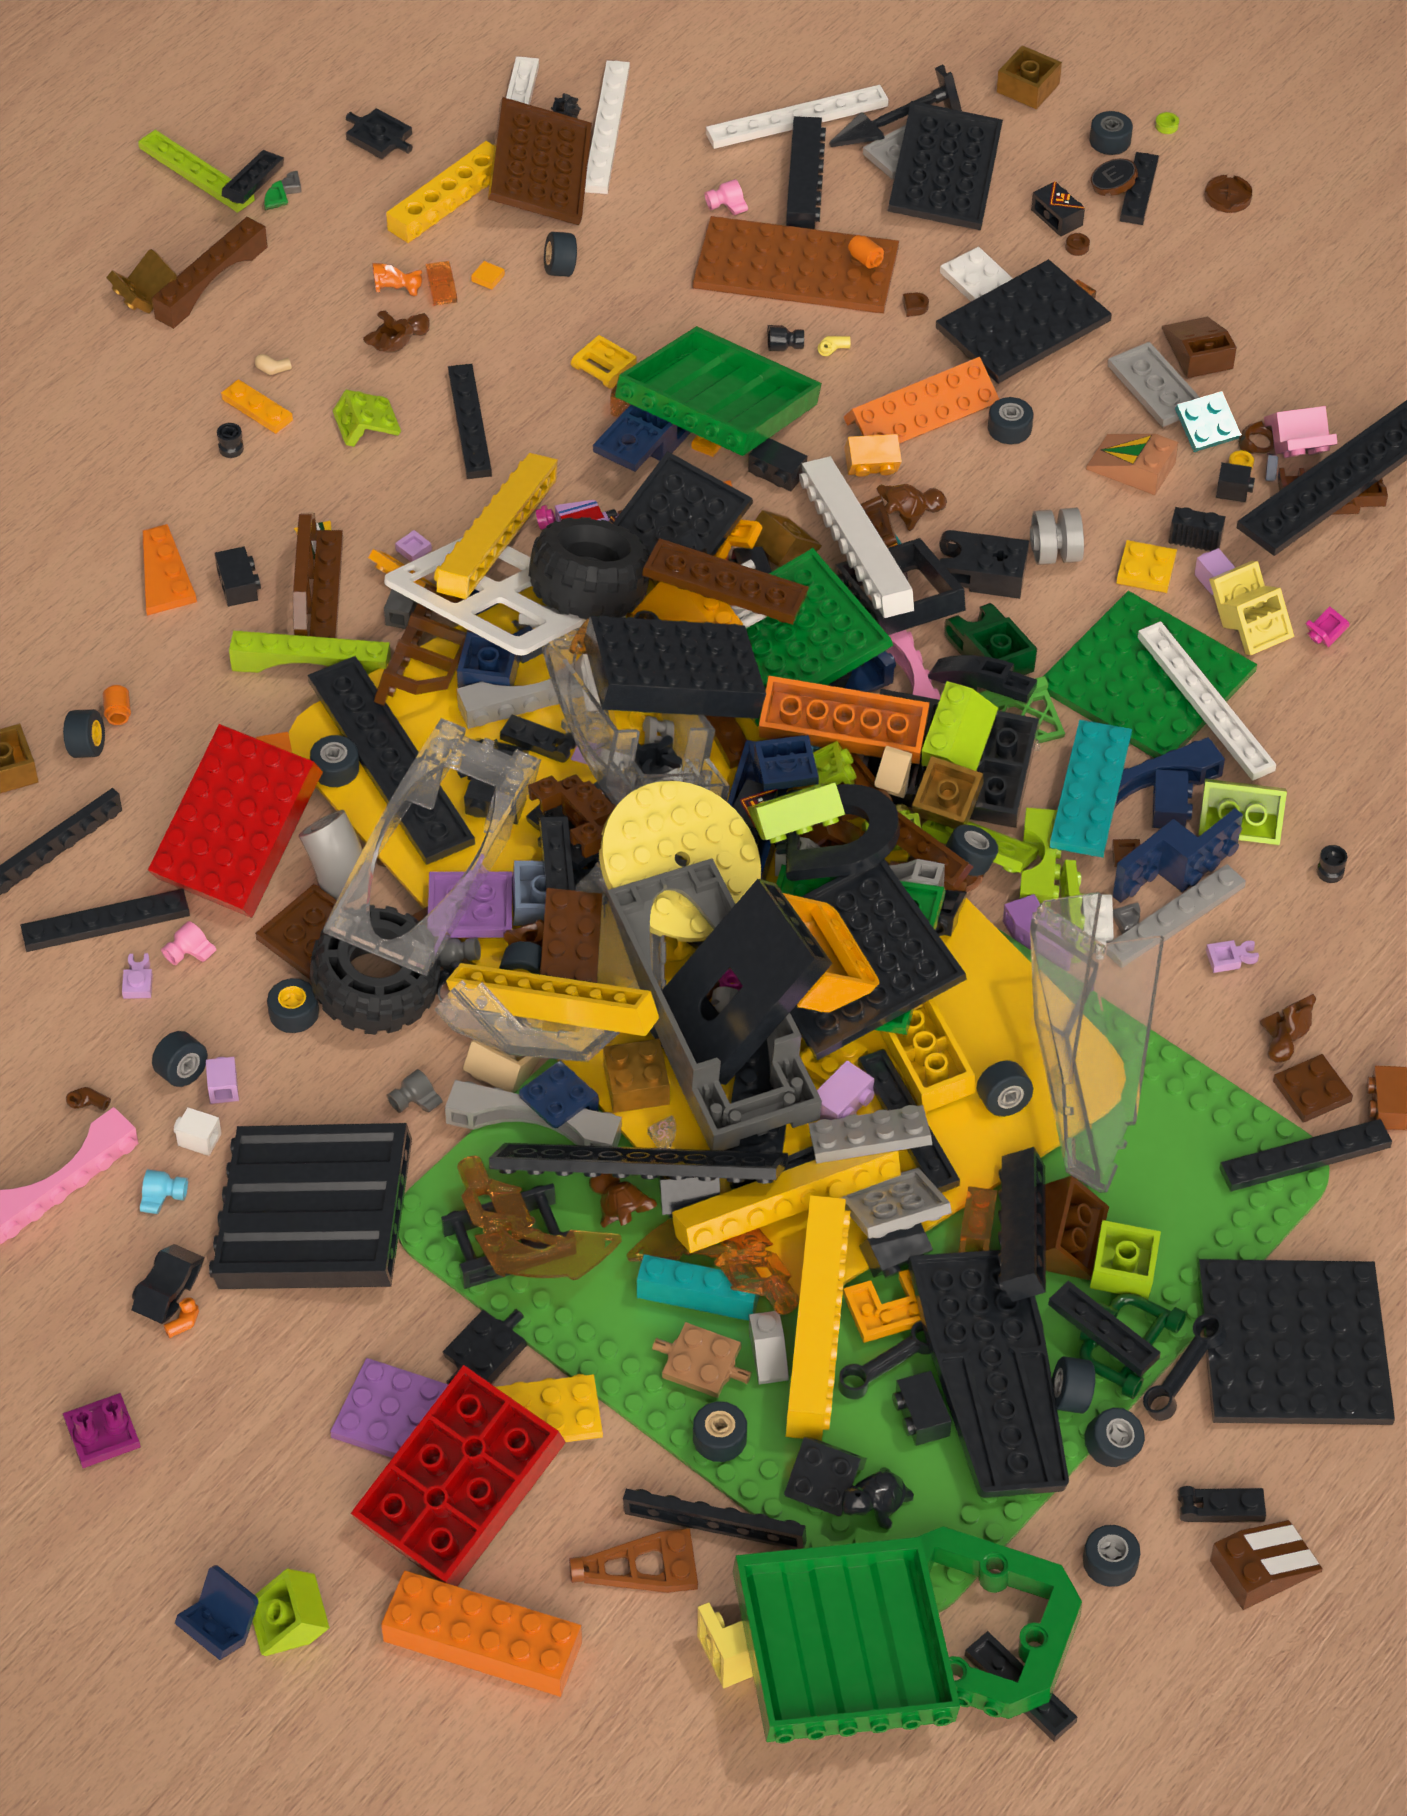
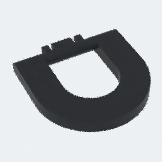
(851, 857)

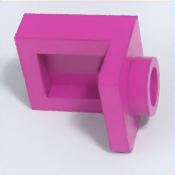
(1327, 627)

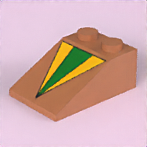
(1135, 460)

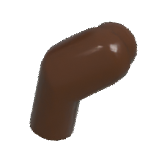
(86, 1097)

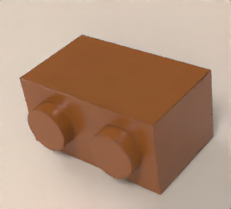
(1389, 1096)

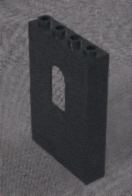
(773, 961)

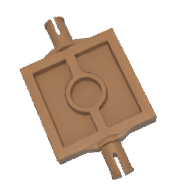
(701, 1360)

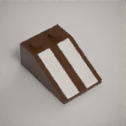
(1263, 1562)

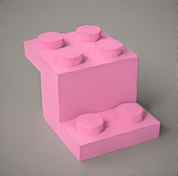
(1300, 431)

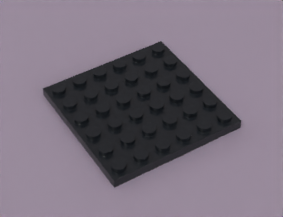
(897, 944)
(1296, 1343)

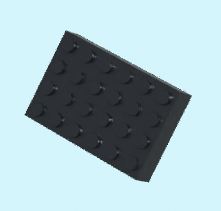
(674, 667)
(1003, 765)

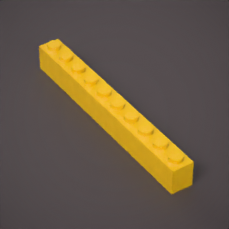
(496, 526)

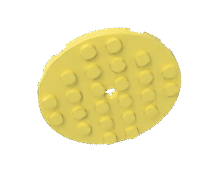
(684, 821)

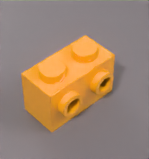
(872, 455)

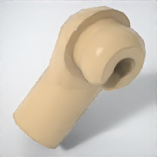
(272, 366)

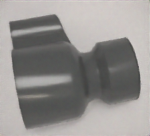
(457, 951)
(415, 1089)

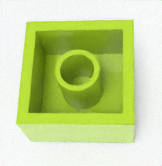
(1125, 1259)

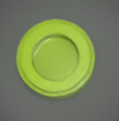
(1167, 123)

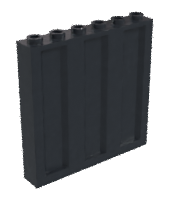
(312, 1206)

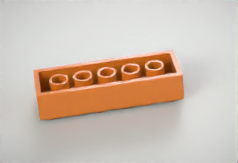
(852, 717)
(482, 1633)

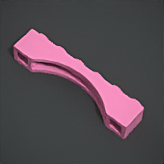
(911, 663)
(106, 1142)

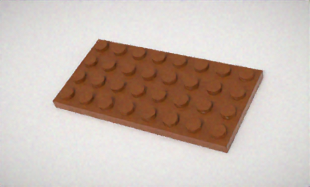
(792, 265)

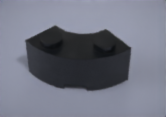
(161, 1289)

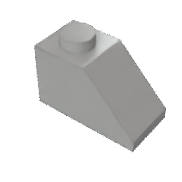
(768, 1347)

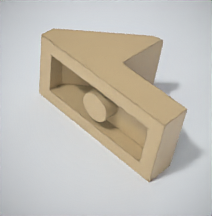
(894, 771)

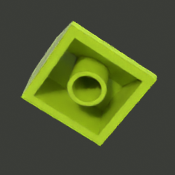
(289, 1612)

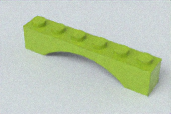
(260, 651)

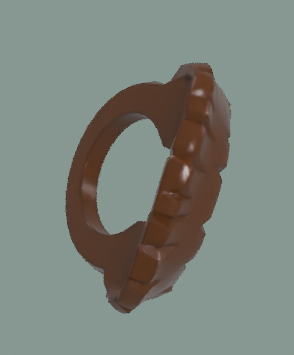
(1255, 428)

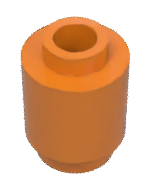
(866, 251)
(116, 704)

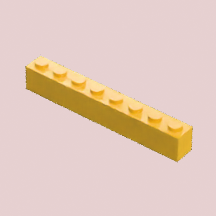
(564, 999)
(789, 1194)

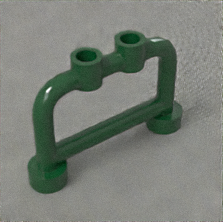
(1127, 1379)

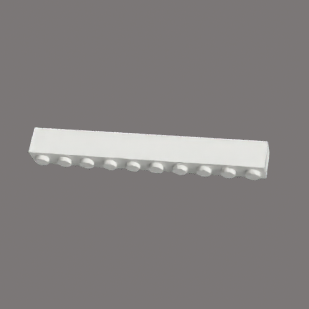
(857, 537)

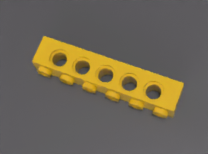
(442, 194)

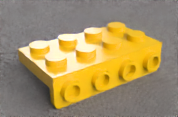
(563, 1403)

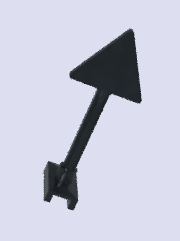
(863, 129)

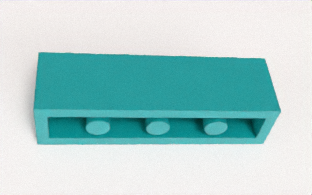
(692, 1288)

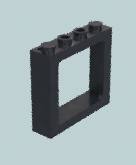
(912, 556)

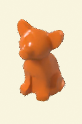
(389, 276)

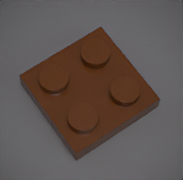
(1312, 1088)

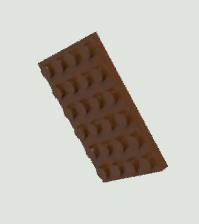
(540, 161)

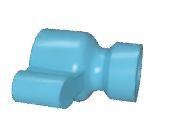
(157, 1187)

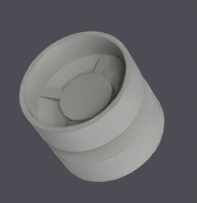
(1049, 536)

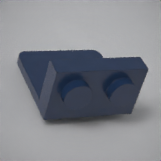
(873, 674)
(558, 1095)
(221, 1615)

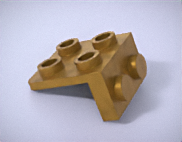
(144, 281)

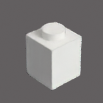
(197, 1131)

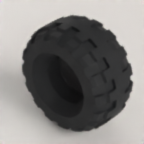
(589, 568)
(366, 1000)

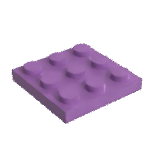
(489, 910)
(384, 1407)

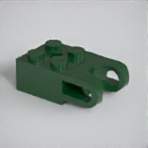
(993, 638)

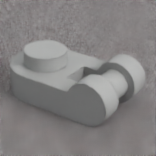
(652, 726)

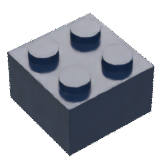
(486, 663)

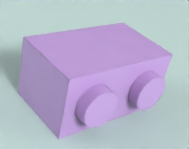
(845, 1092)

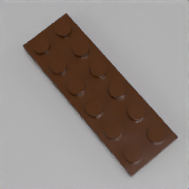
(725, 581)

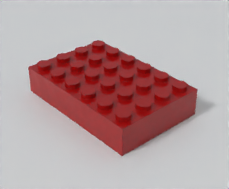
(235, 820)
(458, 1477)

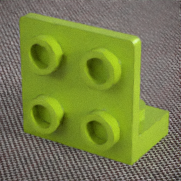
(364, 411)

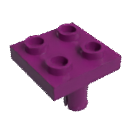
(101, 1430)

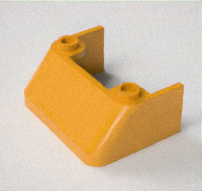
(850, 973)

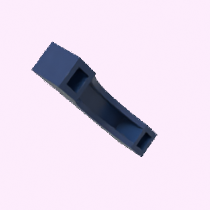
(1199, 759)

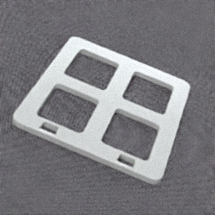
(490, 593)

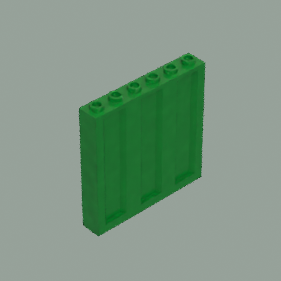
(718, 390)
(845, 1640)

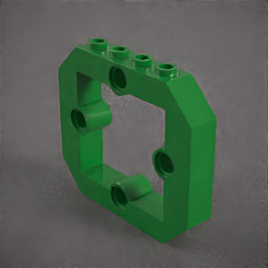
(1055, 1632)

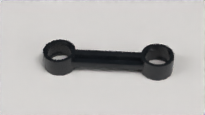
(882, 1363)
(1184, 1367)

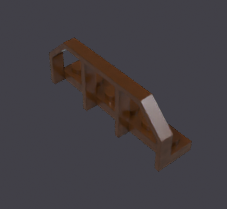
(326, 577)
(408, 648)

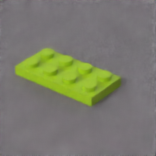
(1012, 853)

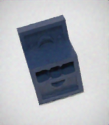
(784, 762)

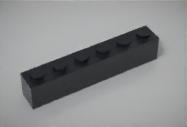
(804, 172)
(1022, 1225)

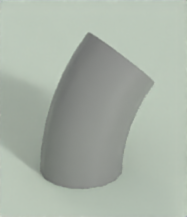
(332, 850)

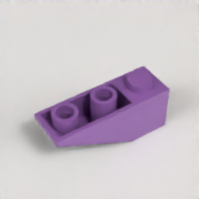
(1018, 918)

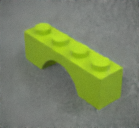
(1040, 879)

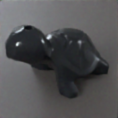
(657, 757)
(879, 1491)

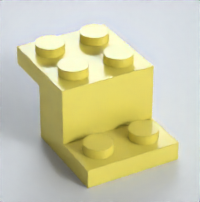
(1251, 607)
(724, 1646)

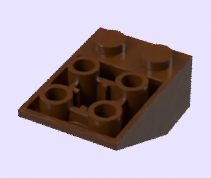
(1201, 346)

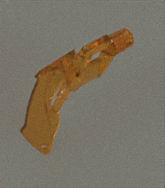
(566, 1256)
(735, 1259)

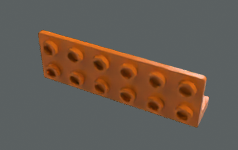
(927, 403)

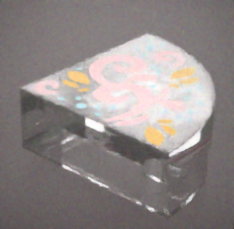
(663, 1132)

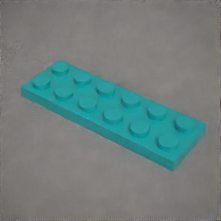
(1091, 788)

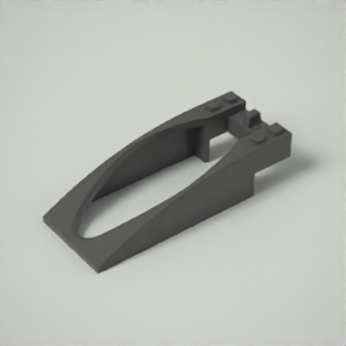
(720, 1122)

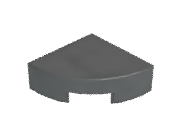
(292, 183)
(1127, 916)

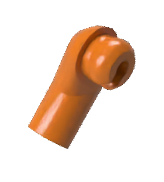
(186, 1318)

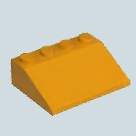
(683, 605)

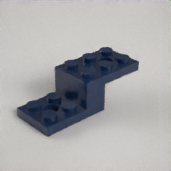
(637, 437)
(1177, 855)

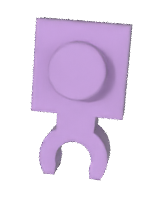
(1228, 956)
(137, 979)

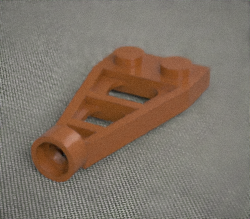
(677, 1561)

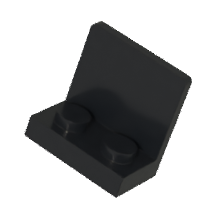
(823, 1475)

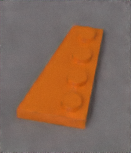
(165, 575)

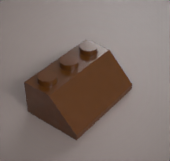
(1072, 1227)

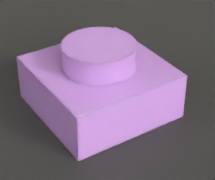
(413, 546)

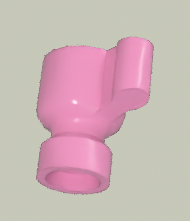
(729, 195)
(188, 940)

